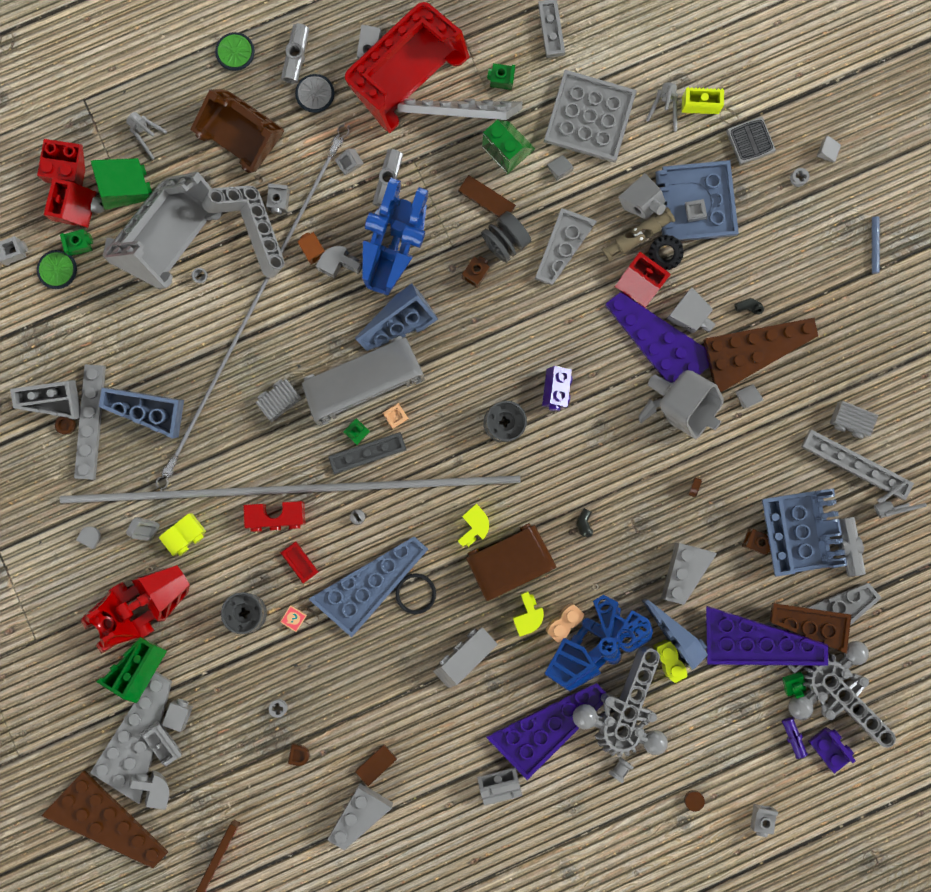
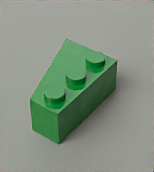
(134, 671)

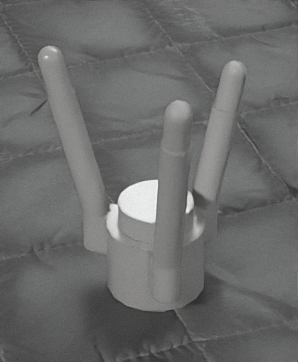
(668, 95)
(138, 124)
(886, 509)

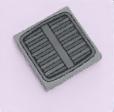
(751, 140)

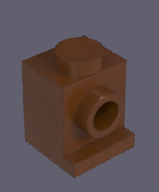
(473, 277)
(751, 542)

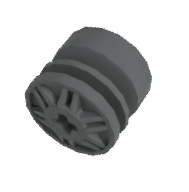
(508, 234)
(509, 411)
(234, 607)

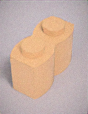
(561, 626)

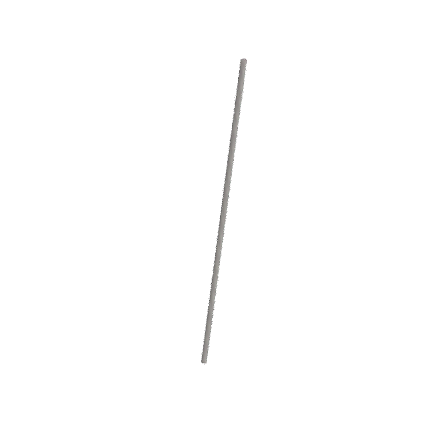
(290, 489)

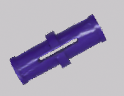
(794, 737)

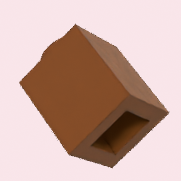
(311, 247)

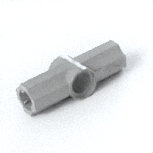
(293, 63)
(390, 168)
(853, 547)

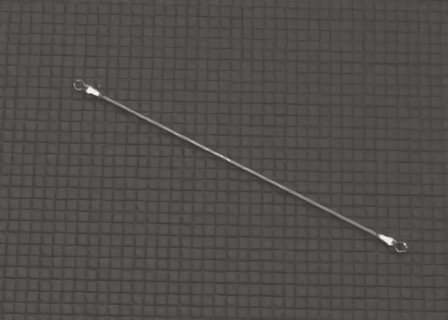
(168, 470)

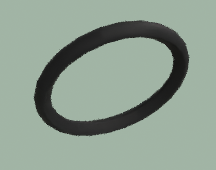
(432, 599)

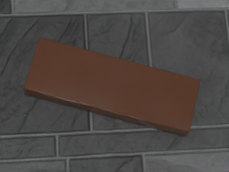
(485, 197)

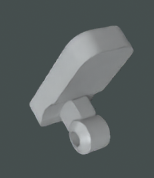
(142, 529)

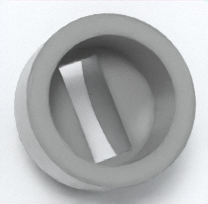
(96, 205)
(196, 272)
(361, 514)

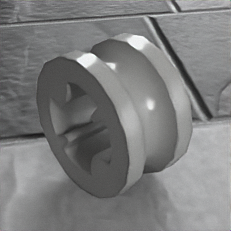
(796, 181)
(274, 712)

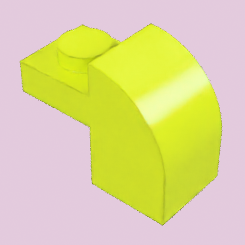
(480, 525)
(530, 620)

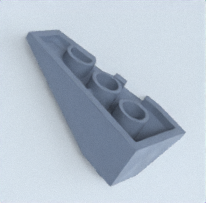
(689, 648)

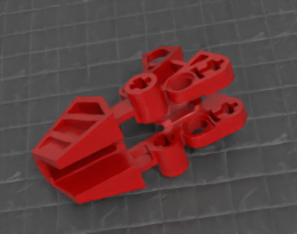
(112, 615)

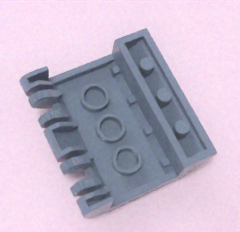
(802, 533)

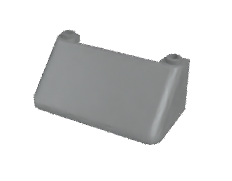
(162, 229)
(361, 380)

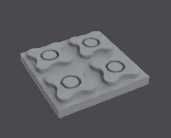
(590, 116)

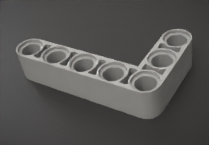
(250, 204)

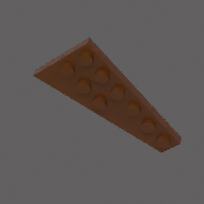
(746, 352)
(98, 816)

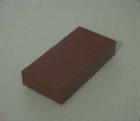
(376, 765)

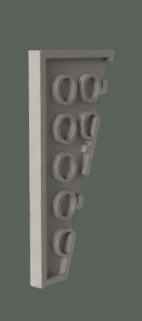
(468, 108)
(853, 602)
(127, 750)

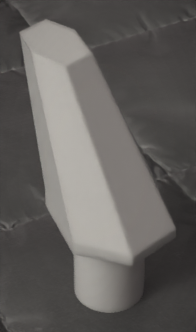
(649, 409)

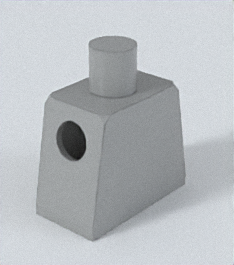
(368, 37)
(643, 198)
(692, 313)

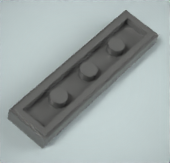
(367, 453)

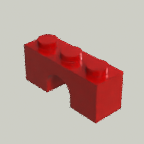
(292, 515)

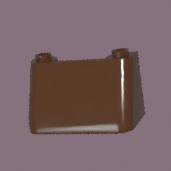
(236, 128)
(510, 562)

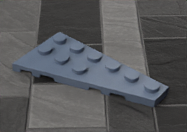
(362, 592)

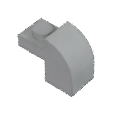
(334, 258)
(156, 788)

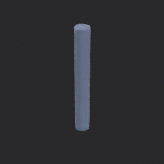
(875, 245)

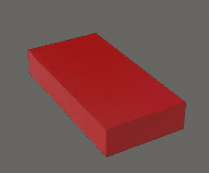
(299, 562)

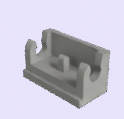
(161, 743)

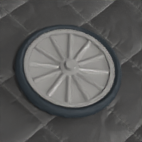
(314, 93)

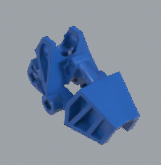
(385, 265)
(576, 666)

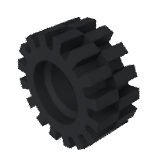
(670, 241)

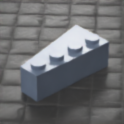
(152, 411)

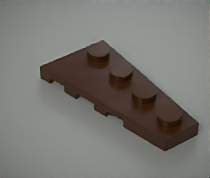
(814, 624)

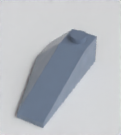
(402, 315)

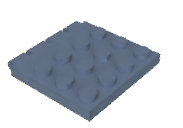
(696, 182)

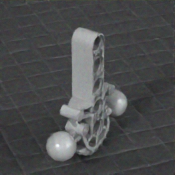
(802, 707)
(654, 741)

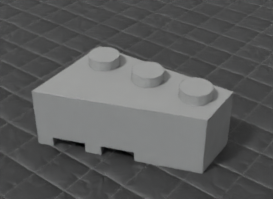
(50, 398)

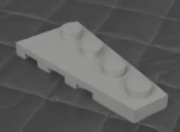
(564, 242)

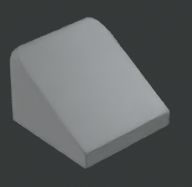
(829, 149)
(349, 161)
(560, 167)
(749, 396)

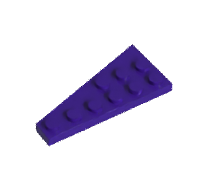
(660, 342)
(748, 642)
(539, 735)

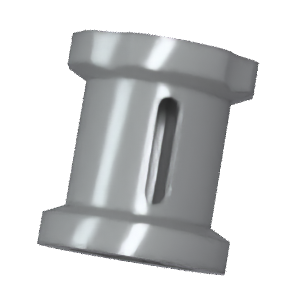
(621, 770)

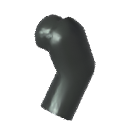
(750, 304)
(583, 525)

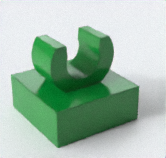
(356, 431)
(794, 685)

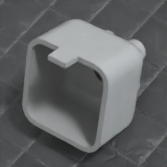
(689, 402)

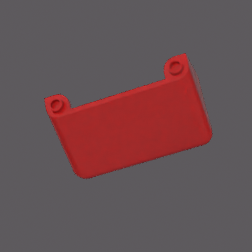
(405, 61)

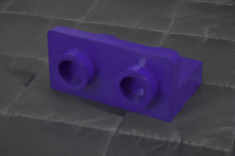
(831, 750)

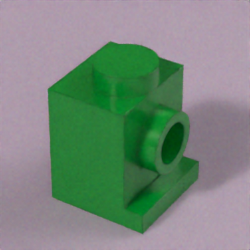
(504, 81)
(82, 246)

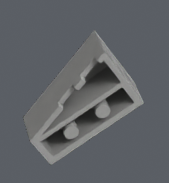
(685, 572)
(465, 657)
(358, 816)

